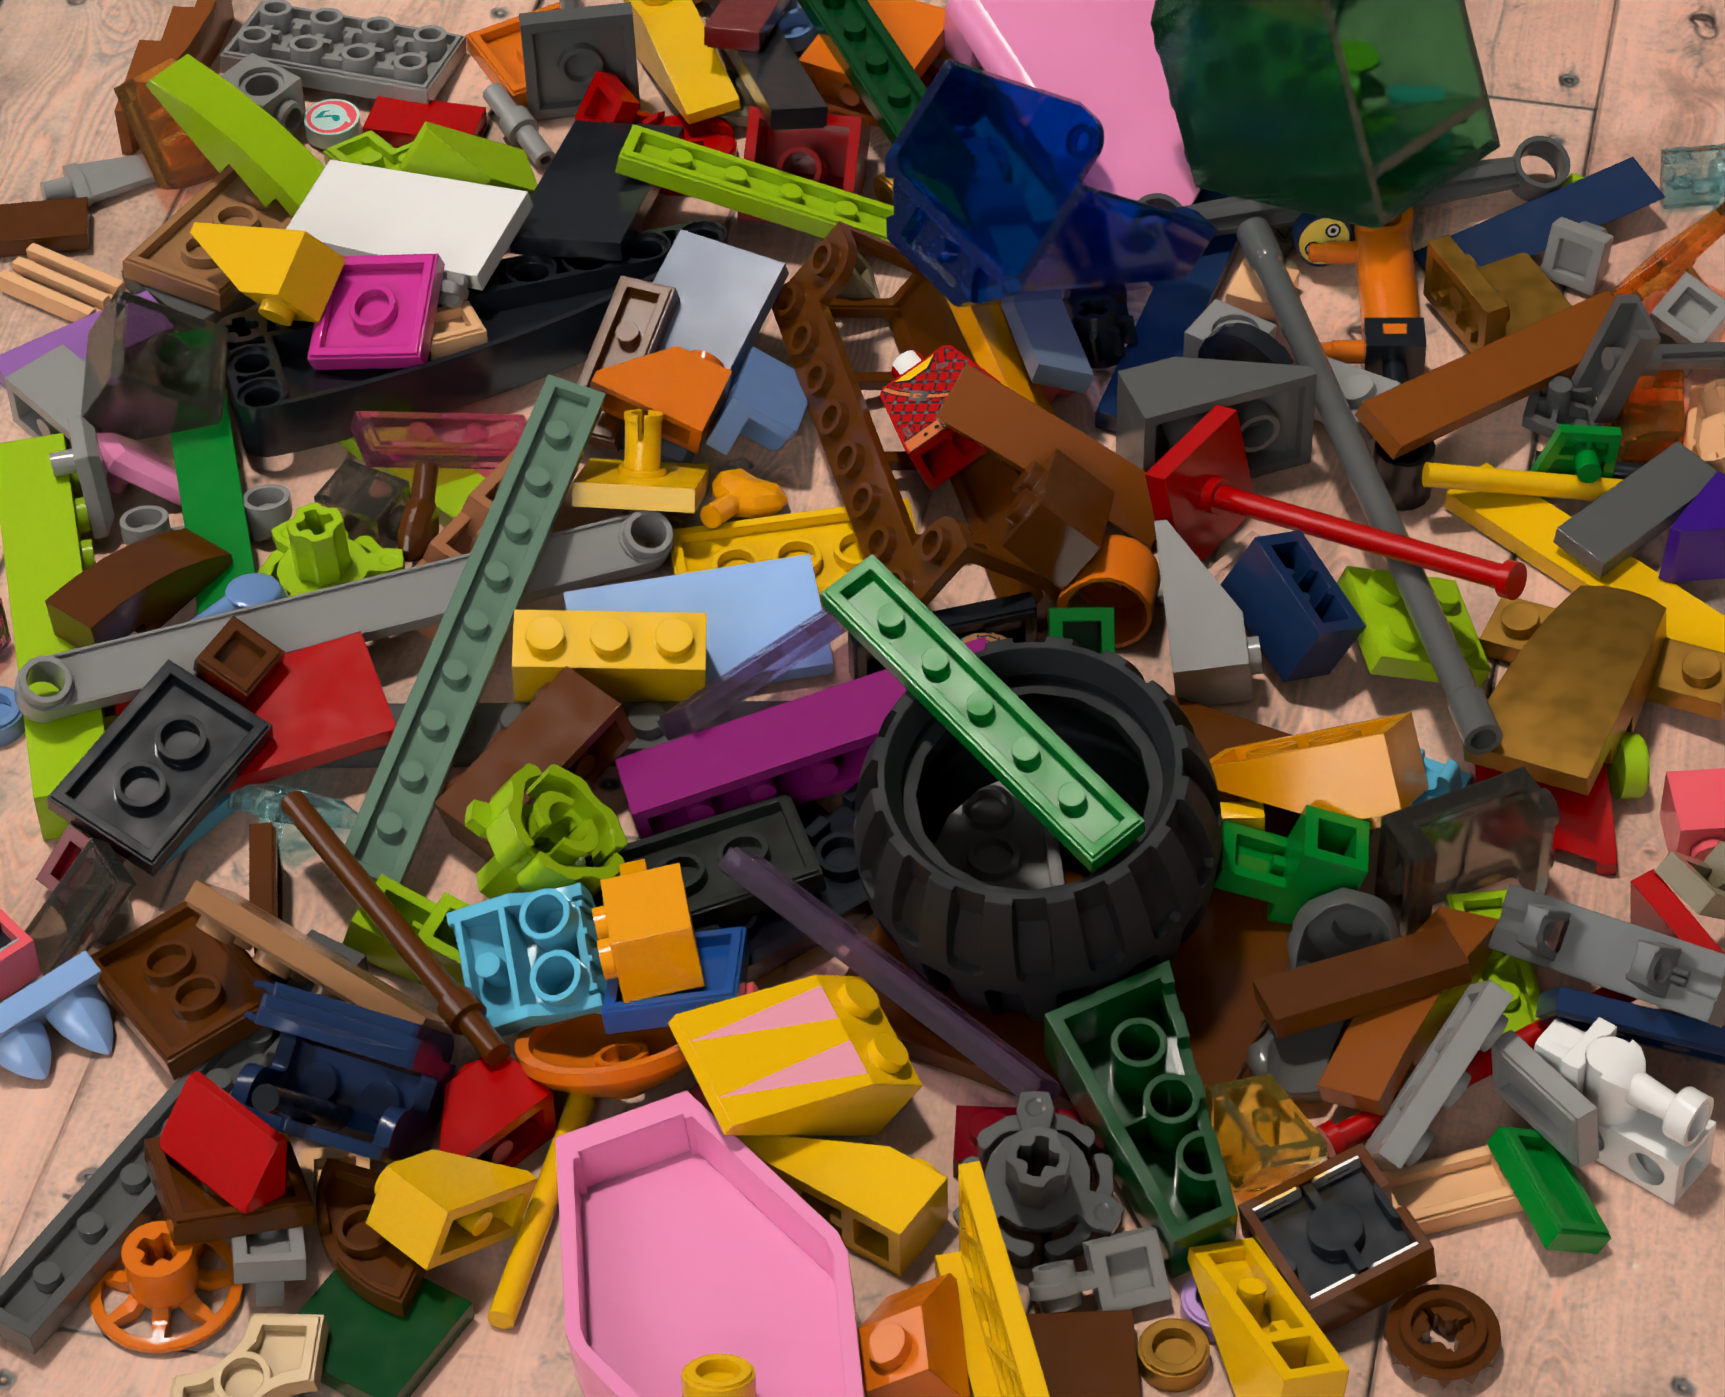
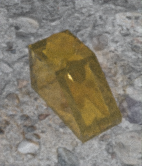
(1261, 1133)

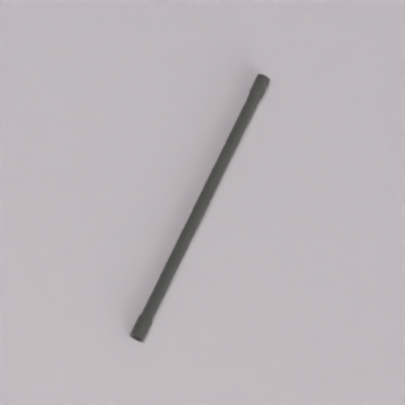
(1465, 700)

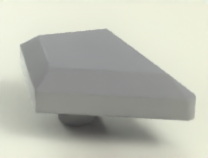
(88, 462)

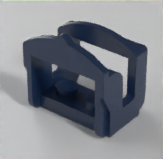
(381, 1100)

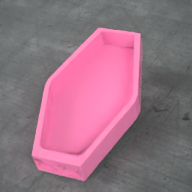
(696, 1251)

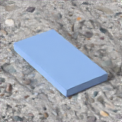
(743, 607)

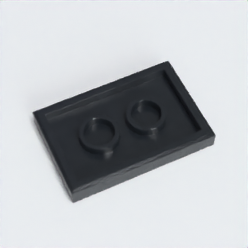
(160, 767)

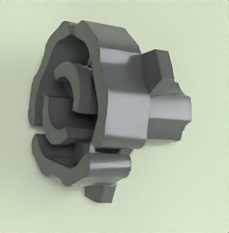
(1058, 1150)

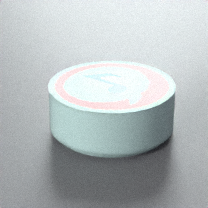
(331, 122)

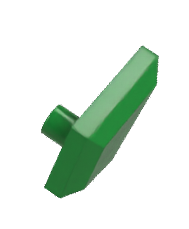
(1581, 451)

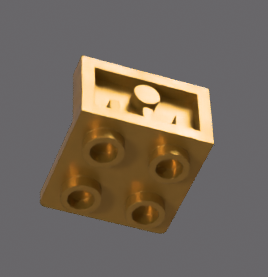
(1487, 299)

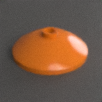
(588, 1062)

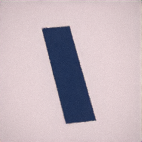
(1526, 228)

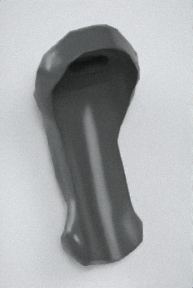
(1321, 930)

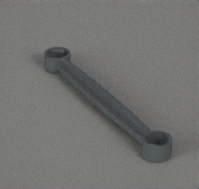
(1480, 179)

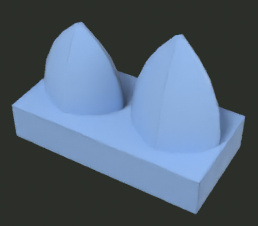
(65, 1000)

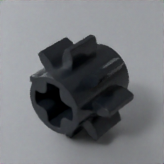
(1103, 329)

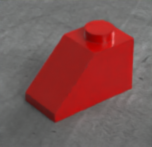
(496, 1113)

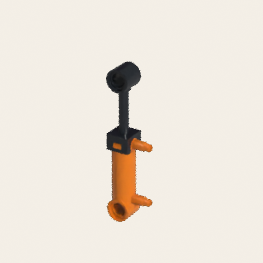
(1391, 333)

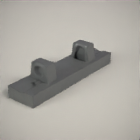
(1612, 954)

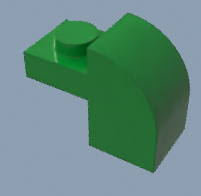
(1315, 859)

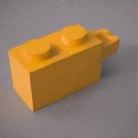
(647, 932)

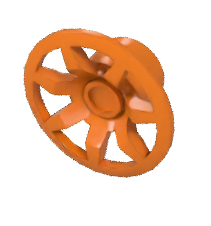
(164, 1280)

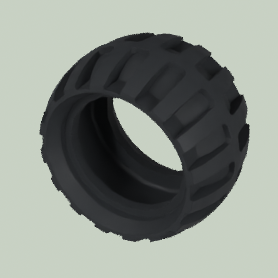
(1060, 941)

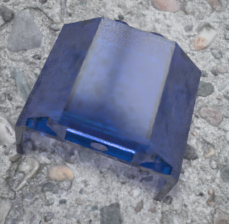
(1000, 203)

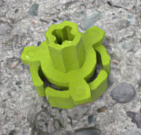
(318, 554)
(547, 840)

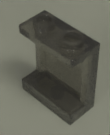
(1464, 844)

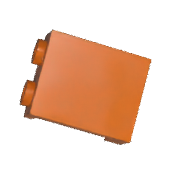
(915, 29)

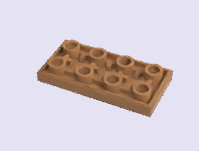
(298, 956)

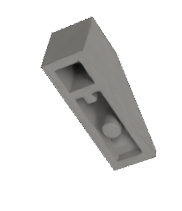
(1204, 627)

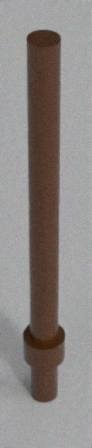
(457, 1004)

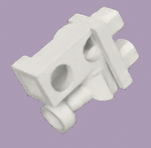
(1642, 1125)

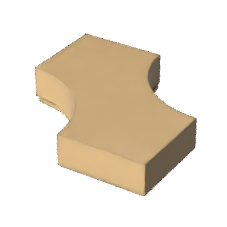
(274, 1359)

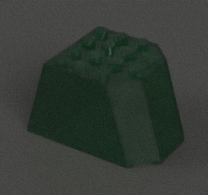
(1325, 100)

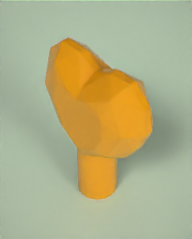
(741, 496)

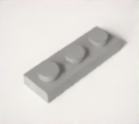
(1439, 1076)

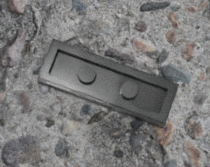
(1634, 510)

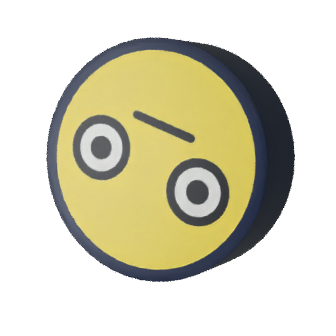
(1317, 229)

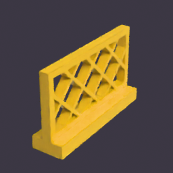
(994, 1322)

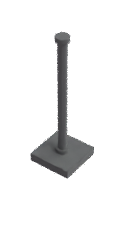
(567, 49)

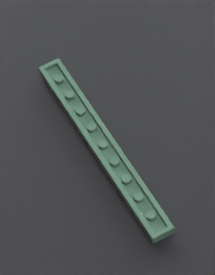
(473, 630)

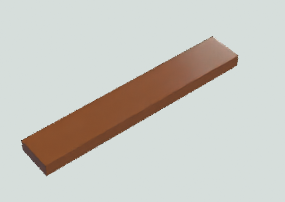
(1483, 379)

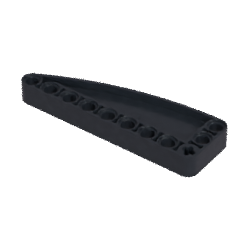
(537, 322)

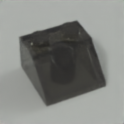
(153, 369)

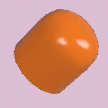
(1120, 577)

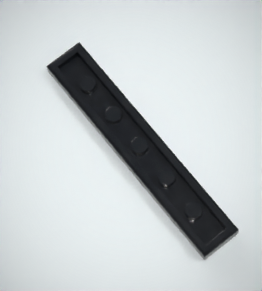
(777, 82)

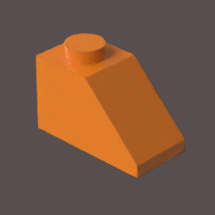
(673, 381)
(916, 1343)

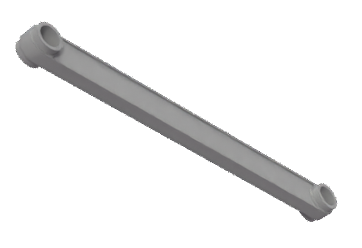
(374, 605)

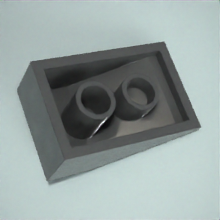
(1170, 396)

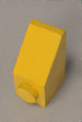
(448, 1205)

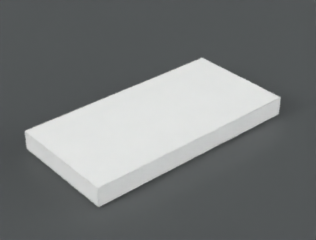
(414, 214)

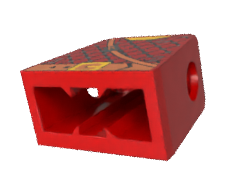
(912, 406)

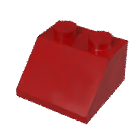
(825, 155)

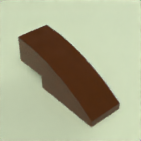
(135, 588)

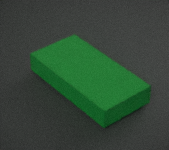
(1548, 1191)

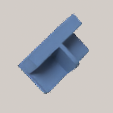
(761, 405)

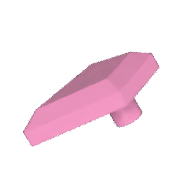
(138, 464)

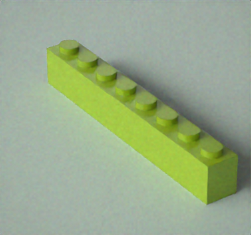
(41, 554)

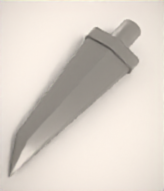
(99, 179)

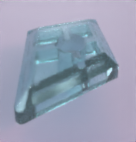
(266, 800)

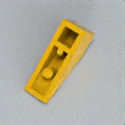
(674, 53)
(277, 268)
(867, 1192)
(1262, 1326)

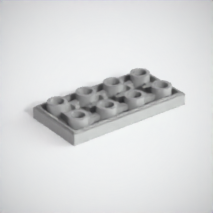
(349, 52)

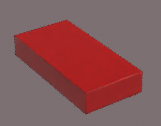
(401, 120)

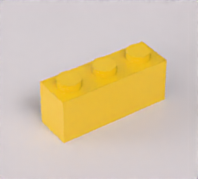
(617, 651)

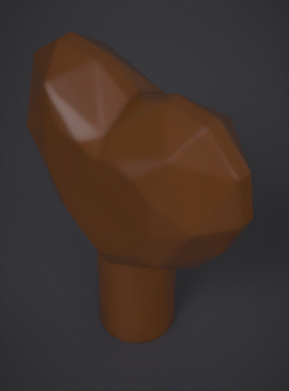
(420, 517)

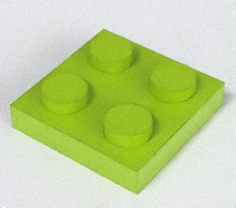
(1390, 638)

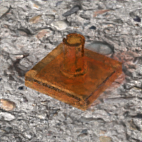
(1674, 257)

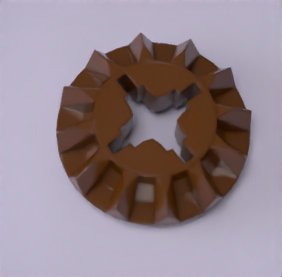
(1450, 1312)

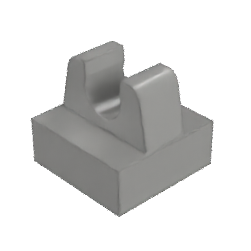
(1577, 255)

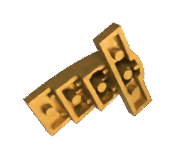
(1584, 680)

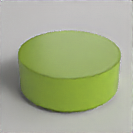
(1630, 768)

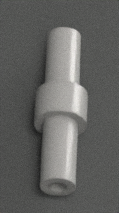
(518, 125)

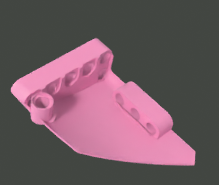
(1095, 56)

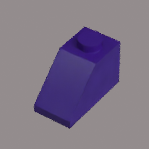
(1698, 538)

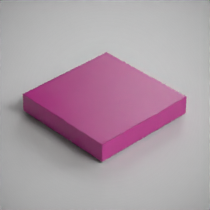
(379, 313)

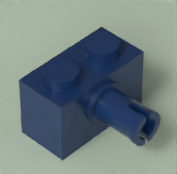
(1293, 606)

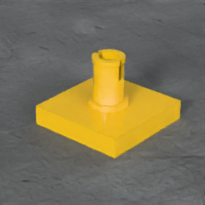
(641, 478)

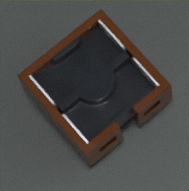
(1340, 1238)

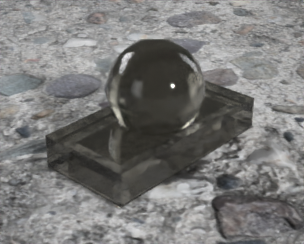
(85, 908)

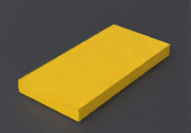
(821, 533)

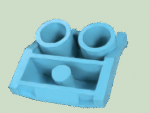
(531, 956)

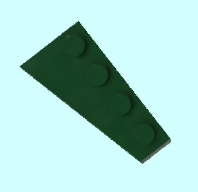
(1139, 1090)

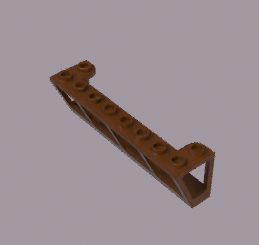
(852, 445)

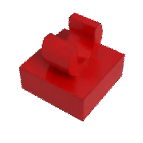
(609, 101)

